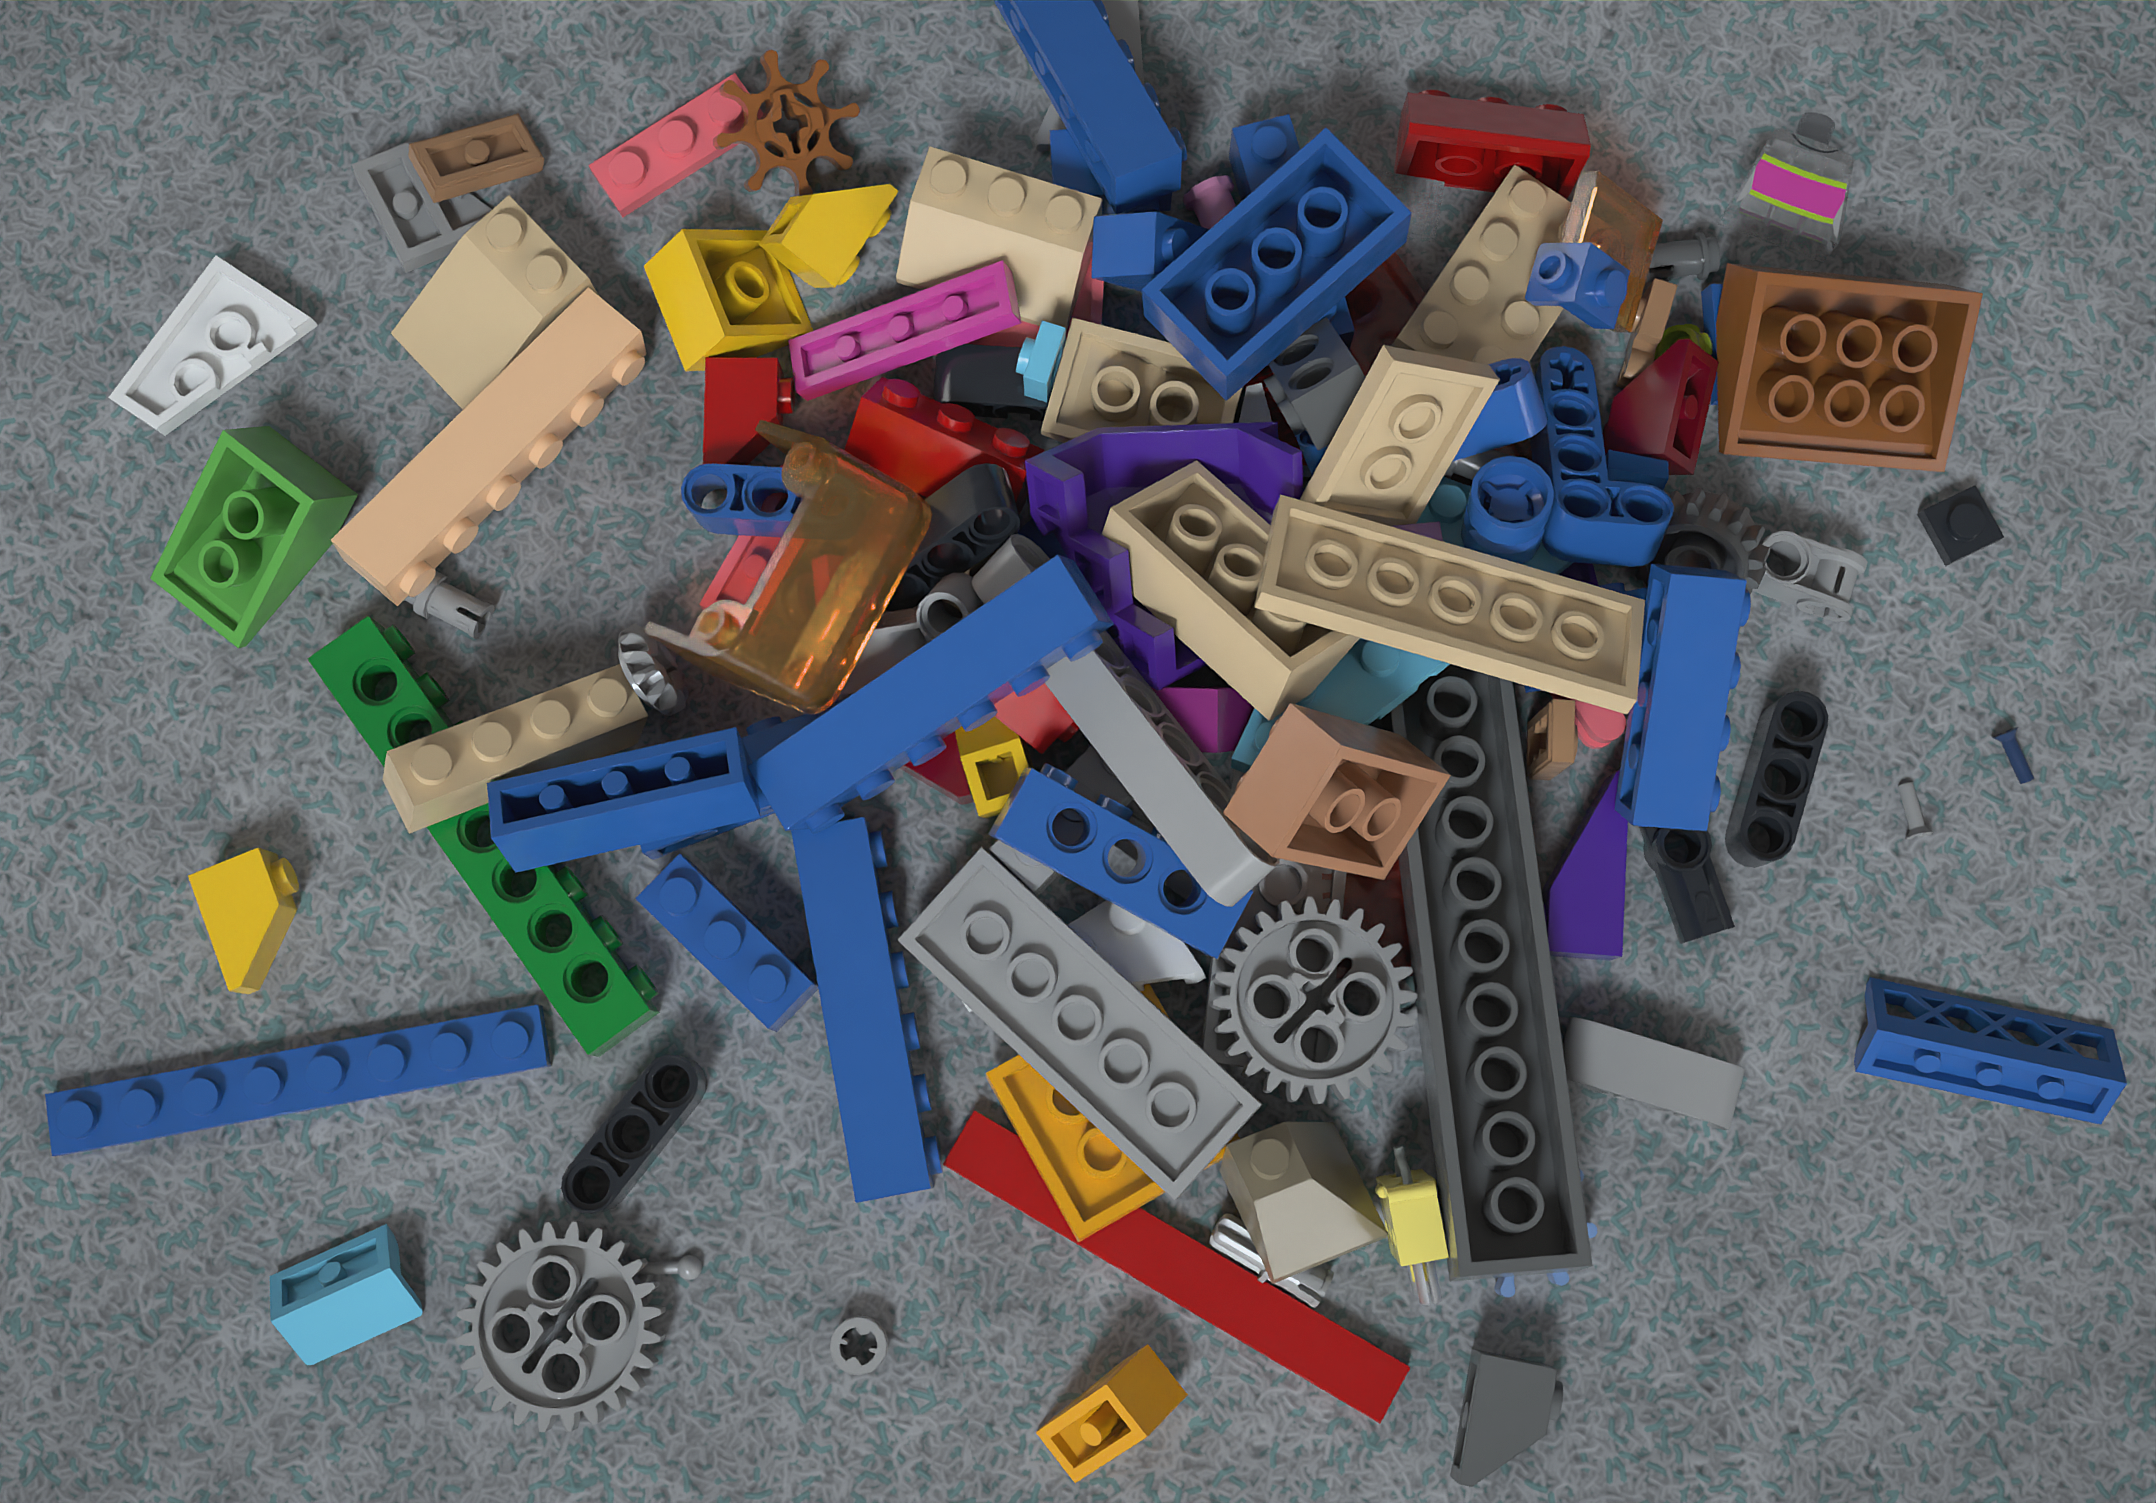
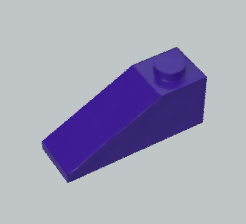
(1588, 884)

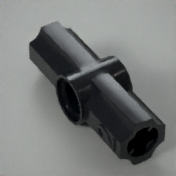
(1688, 887)

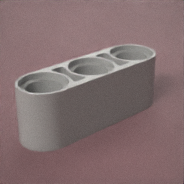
(1651, 1072)

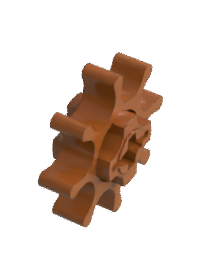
(812, 120)

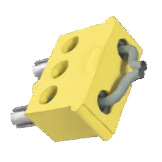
(1413, 1225)

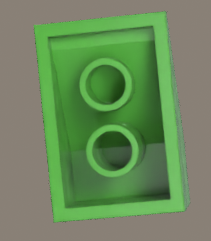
(251, 531)

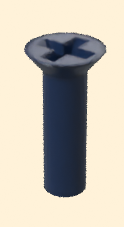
(2015, 755)

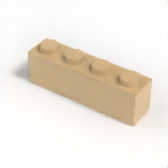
(550, 730)

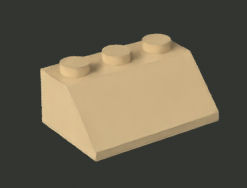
(982, 214)

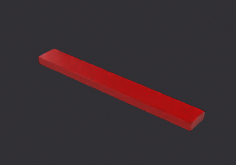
(1192, 1277)

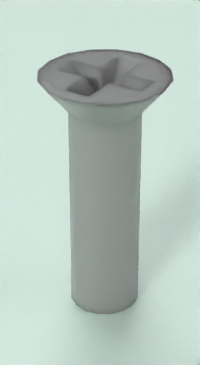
(1913, 811)

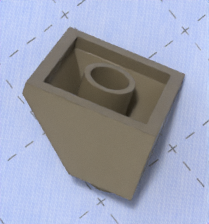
(1299, 1196)

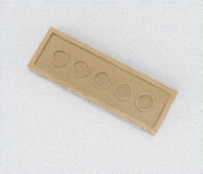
(1452, 604)

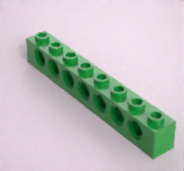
(351, 671)

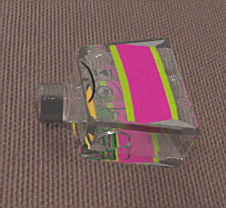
(1795, 191)

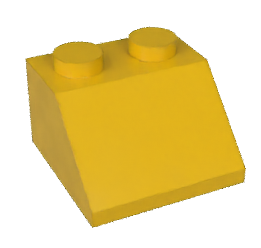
(724, 296)

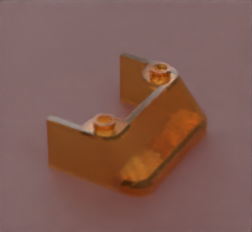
(820, 585)

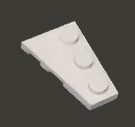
(208, 346)

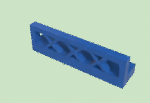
(1991, 1061)

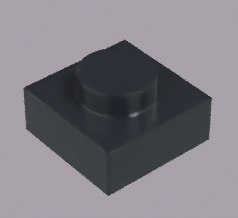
(1960, 525)

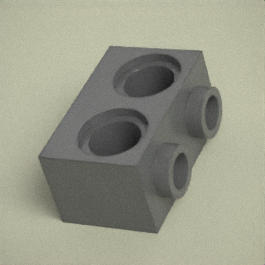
(1315, 382)

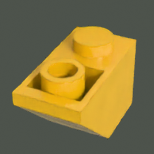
(824, 232)
(992, 763)

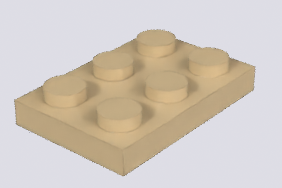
(1400, 435)

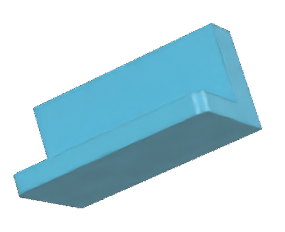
(342, 1296)

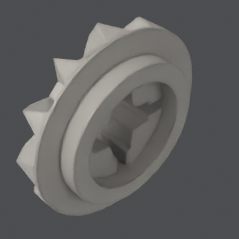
(652, 671)

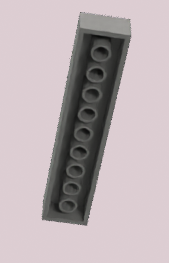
(1487, 992)

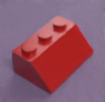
(1481, 140)

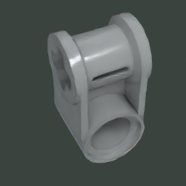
(1815, 576)

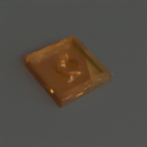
(1620, 228)

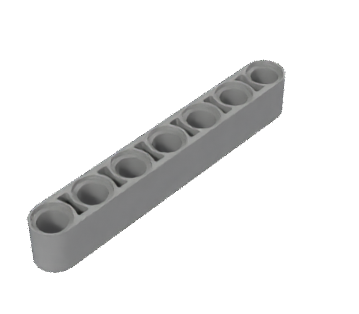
(1144, 747)

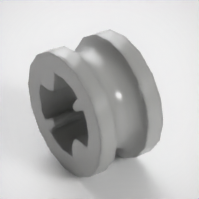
(854, 1364)

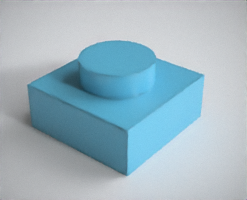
(1041, 359)

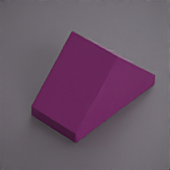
(1208, 714)

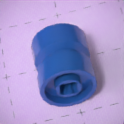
(1508, 509)

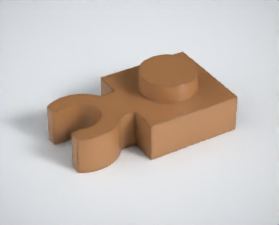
(1647, 330)

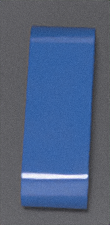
(742, 507)

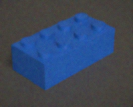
(1276, 263)

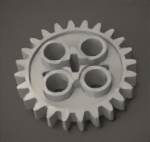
(1353, 1039)
(603, 1360)

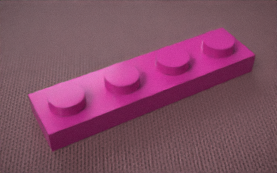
(904, 331)

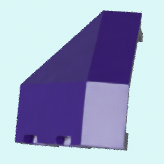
(1090, 474)

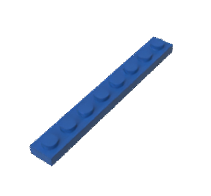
(297, 1080)

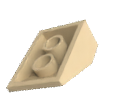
(489, 301)
(1127, 382)

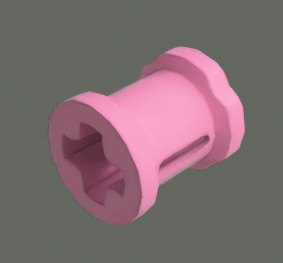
(1210, 200)

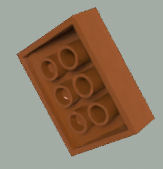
(1841, 367)

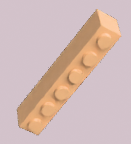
(492, 448)

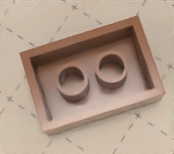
(1335, 793)

